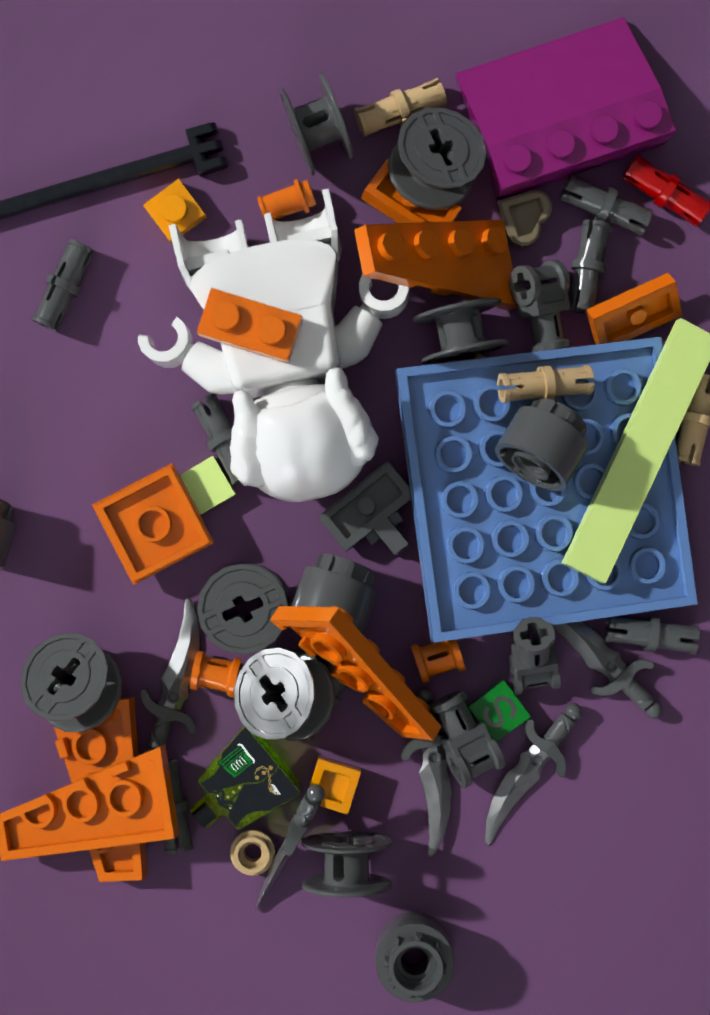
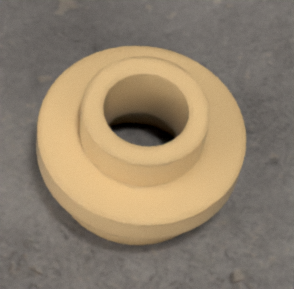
(243, 862)

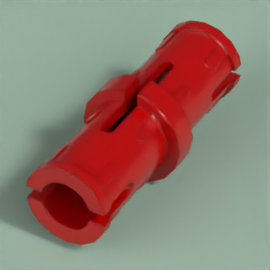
(666, 190)

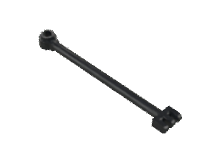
(195, 152)

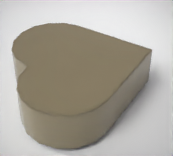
(524, 216)

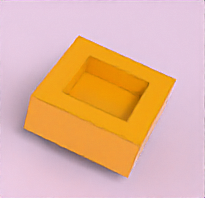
(176, 207)
(338, 782)

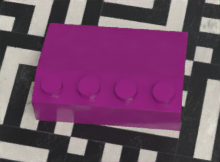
(565, 107)

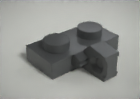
(370, 511)

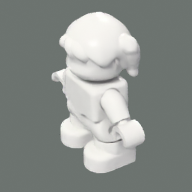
(300, 434)

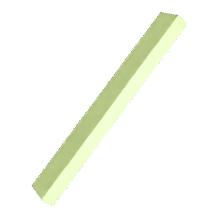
(640, 452)

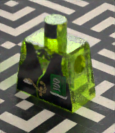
(244, 782)

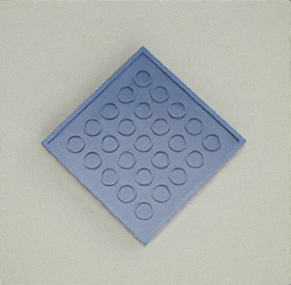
(499, 542)

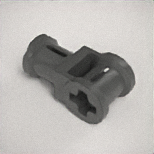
(542, 302)
(534, 661)
(468, 743)

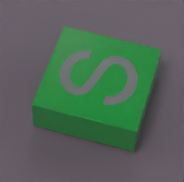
(499, 710)

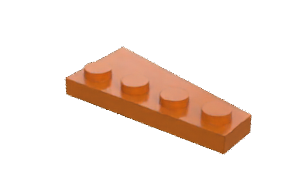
(444, 256)
(359, 666)
(97, 750)
(103, 810)

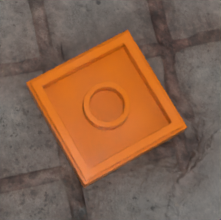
(153, 523)

